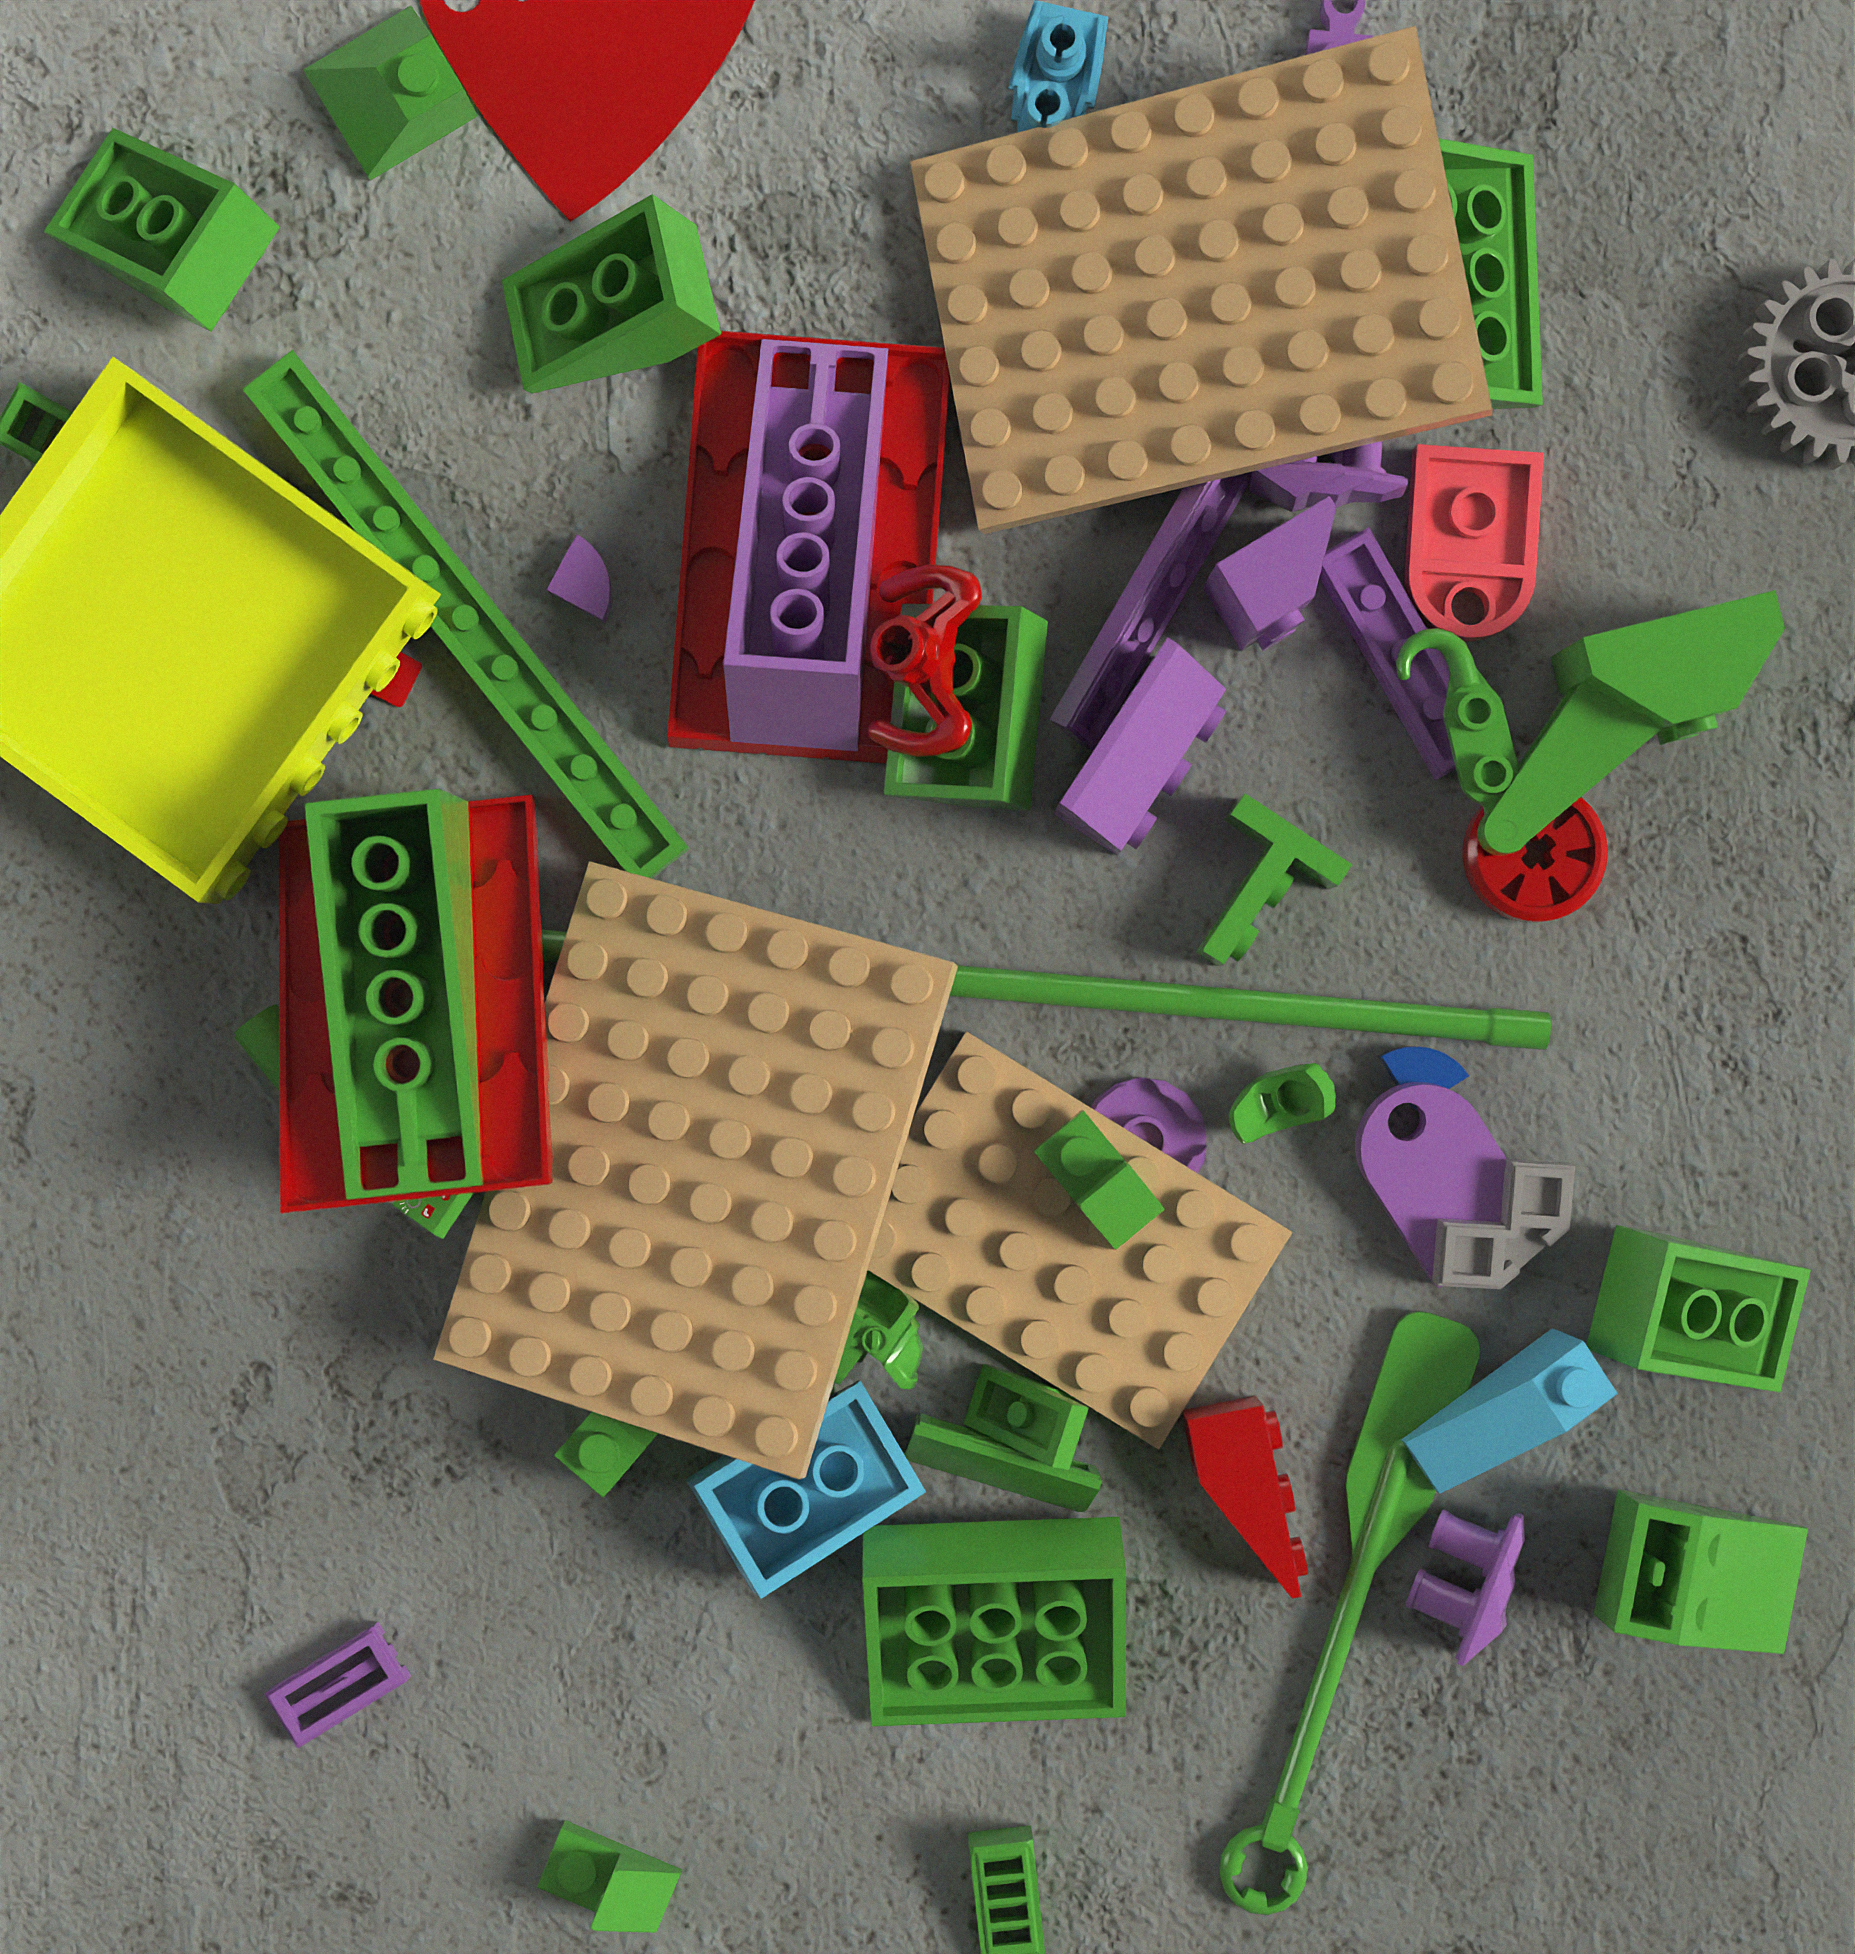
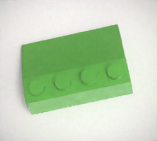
(1497, 241)
(995, 1621)

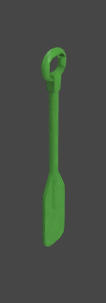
(1386, 1494)

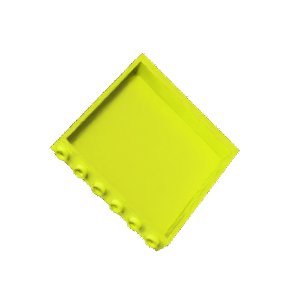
(184, 634)

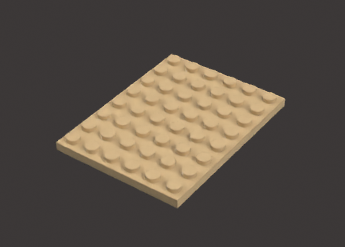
(1201, 284)
(716, 1168)

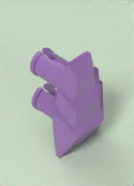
(1308, 482)
(1476, 1614)

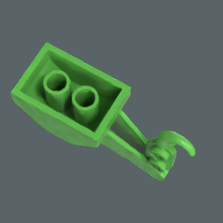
(1616, 696)

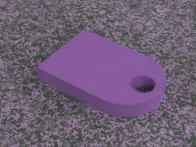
(1436, 1172)

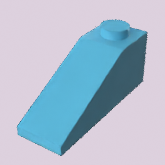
(1511, 1411)

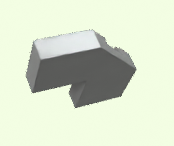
(1532, 1216)

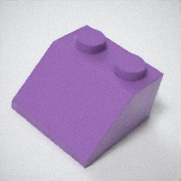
(1272, 578)

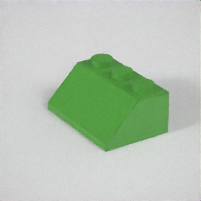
(1001, 687)

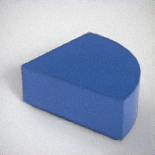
(1422, 1065)

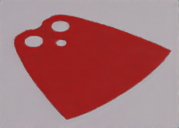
(585, 83)

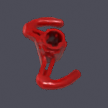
(922, 657)

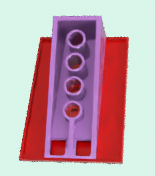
(801, 498)

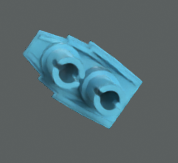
(1057, 65)

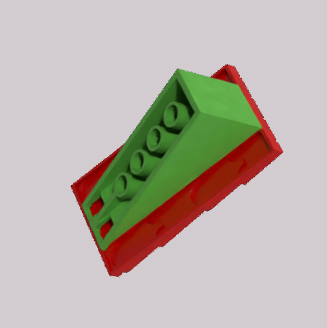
(421, 1054)

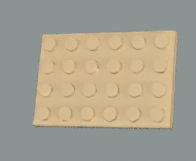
(1018, 1264)

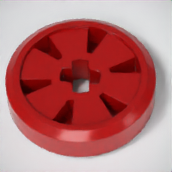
(1536, 894)

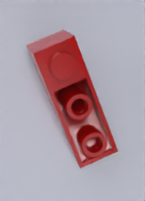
(1236, 1466)

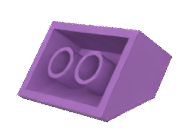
(1143, 750)

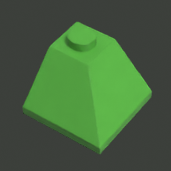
(391, 92)

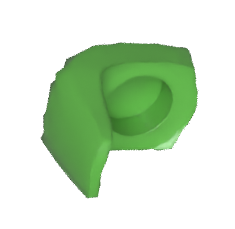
(1281, 1101)

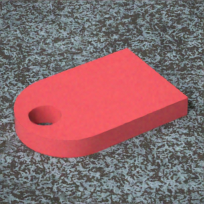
(1474, 533)

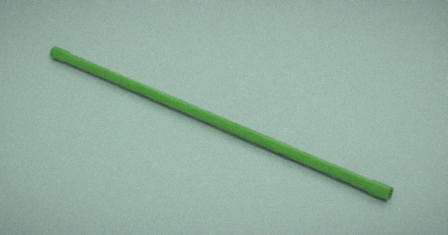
(1491, 1026)

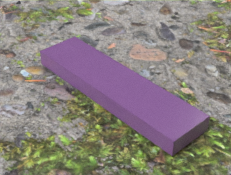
(1380, 623)

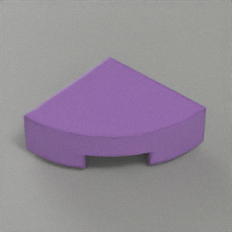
(583, 580)

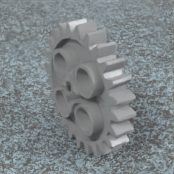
(1828, 417)

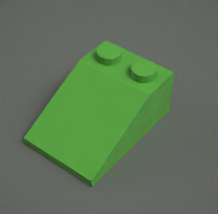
(164, 227)
(612, 299)
(1697, 1310)

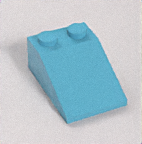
(788, 1524)

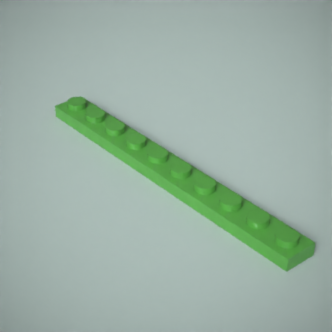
(468, 619)

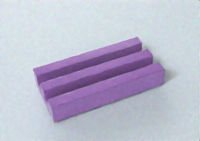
(383, 1655)

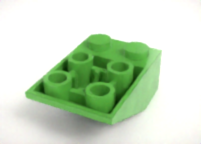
(1699, 1575)

